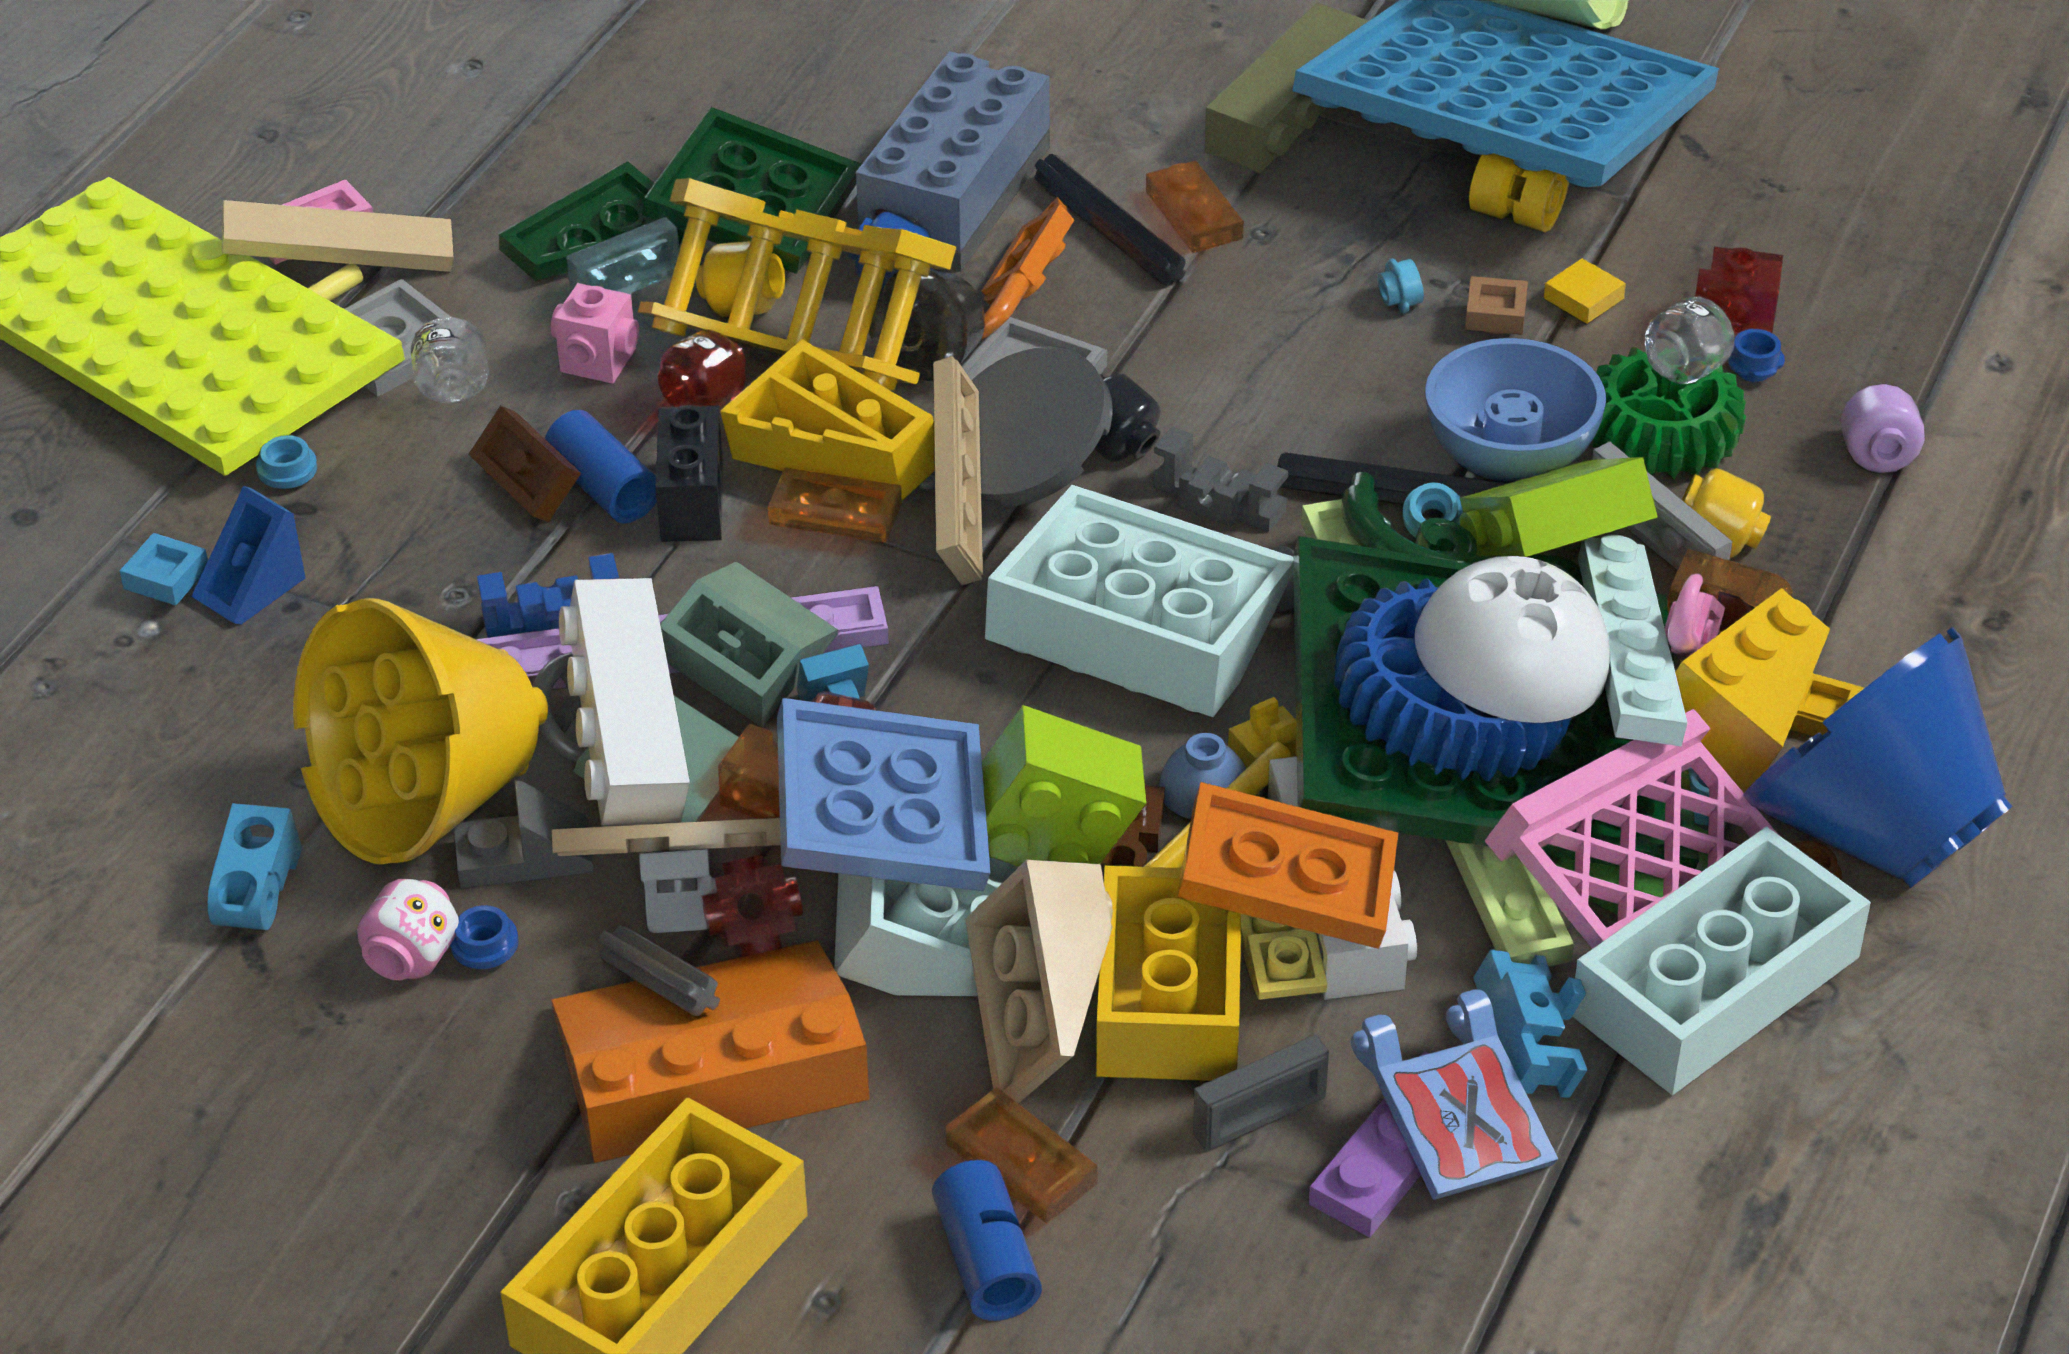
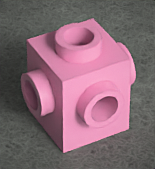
(595, 332)

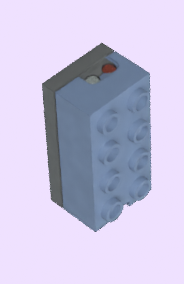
(959, 151)

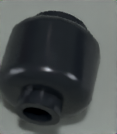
(1132, 422)

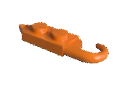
(1022, 265)

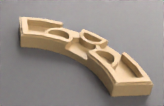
(666, 837)

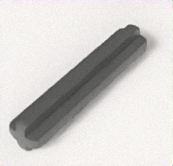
(659, 970)

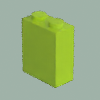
(1559, 507)

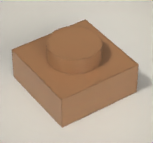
(1496, 305)

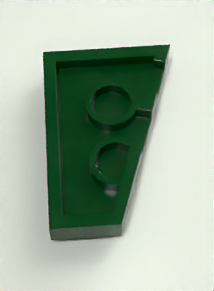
(577, 221)

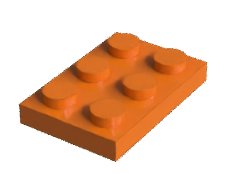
(1289, 865)

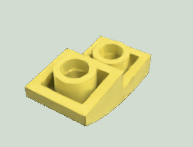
(1281, 959)

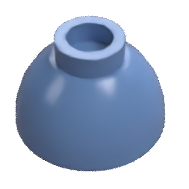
(1199, 760)

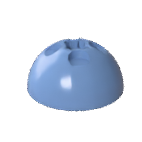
(1514, 407)

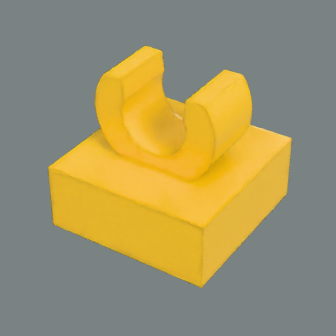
(1266, 725)

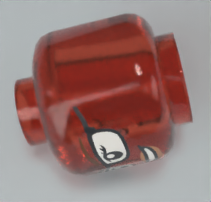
(702, 370)

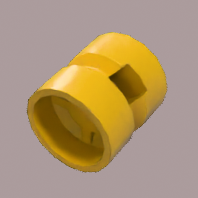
(1530, 196)

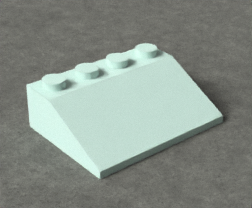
(1137, 599)
(908, 934)

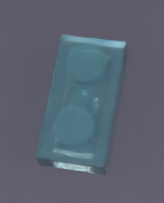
(628, 260)

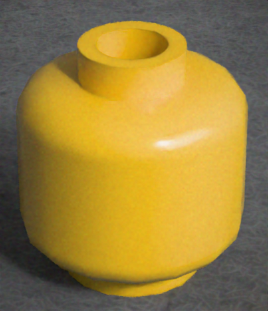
(721, 273)
(1729, 506)

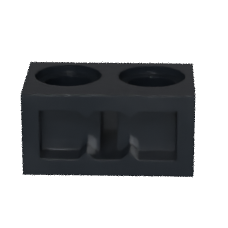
(689, 473)

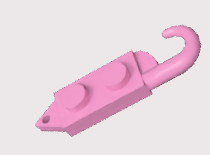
(1692, 619)

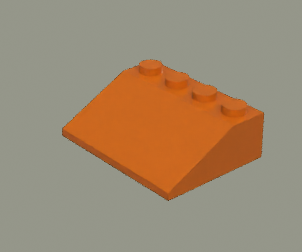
(767, 1053)

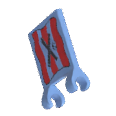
(1460, 1104)

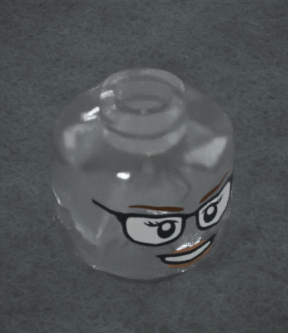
(1689, 340)
(447, 356)

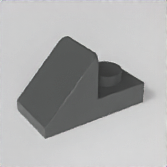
(518, 845)
(675, 888)

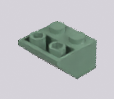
(742, 640)

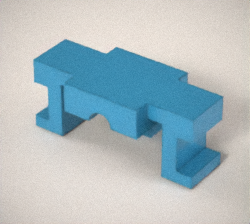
(1521, 1023)

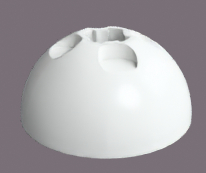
(1515, 640)

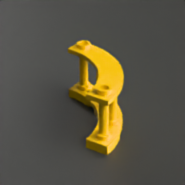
(826, 237)

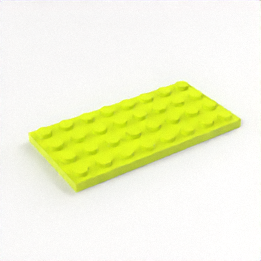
(176, 330)

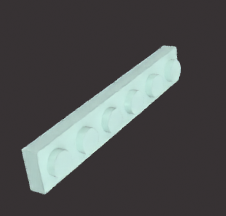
(1641, 673)

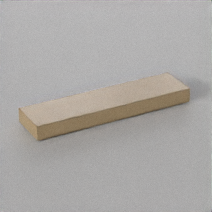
(336, 236)
(957, 471)

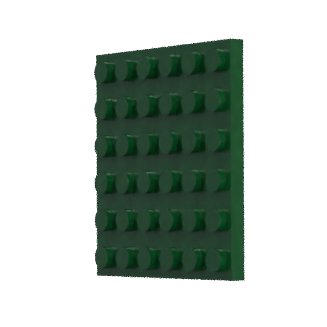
(1356, 778)

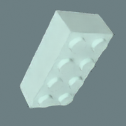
(1720, 959)

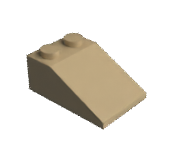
(1037, 966)

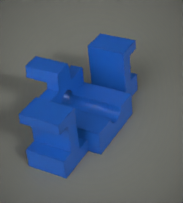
(536, 605)

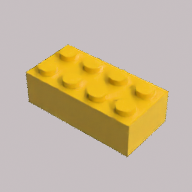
(659, 1242)

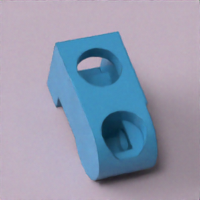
(252, 868)

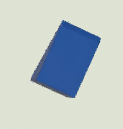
(252, 559)

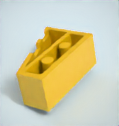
(831, 421)

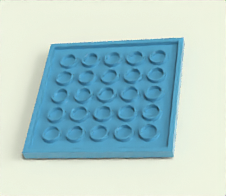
(1508, 85)

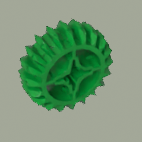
(1668, 421)

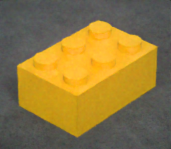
(1167, 981)

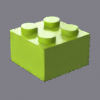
(1059, 790)

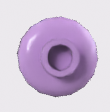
(1882, 428)

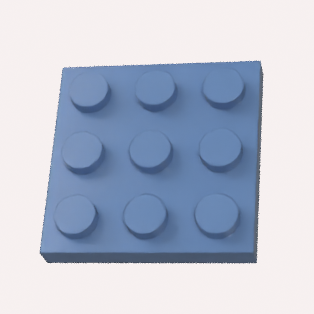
(881, 795)

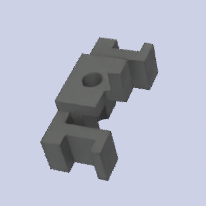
(1215, 489)

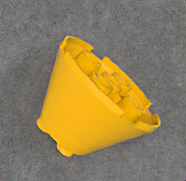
(407, 726)

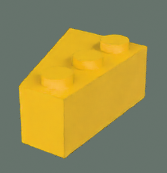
(1753, 683)

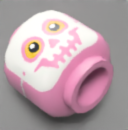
(407, 929)

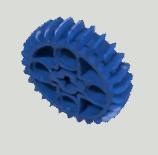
(1410, 711)

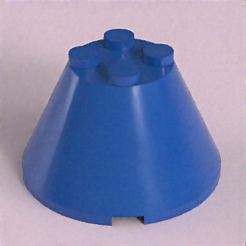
(1898, 771)

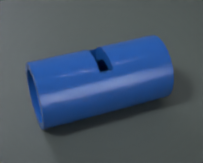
(606, 466)
(986, 1240)

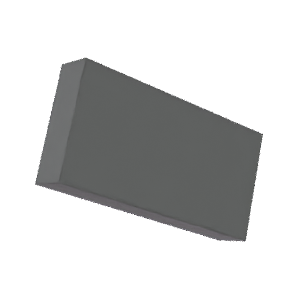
(1260, 1092)

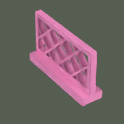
(1595, 794)

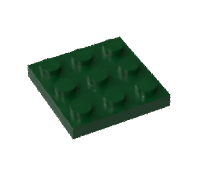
(760, 165)

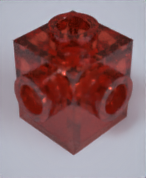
(1743, 286)
(779, 905)

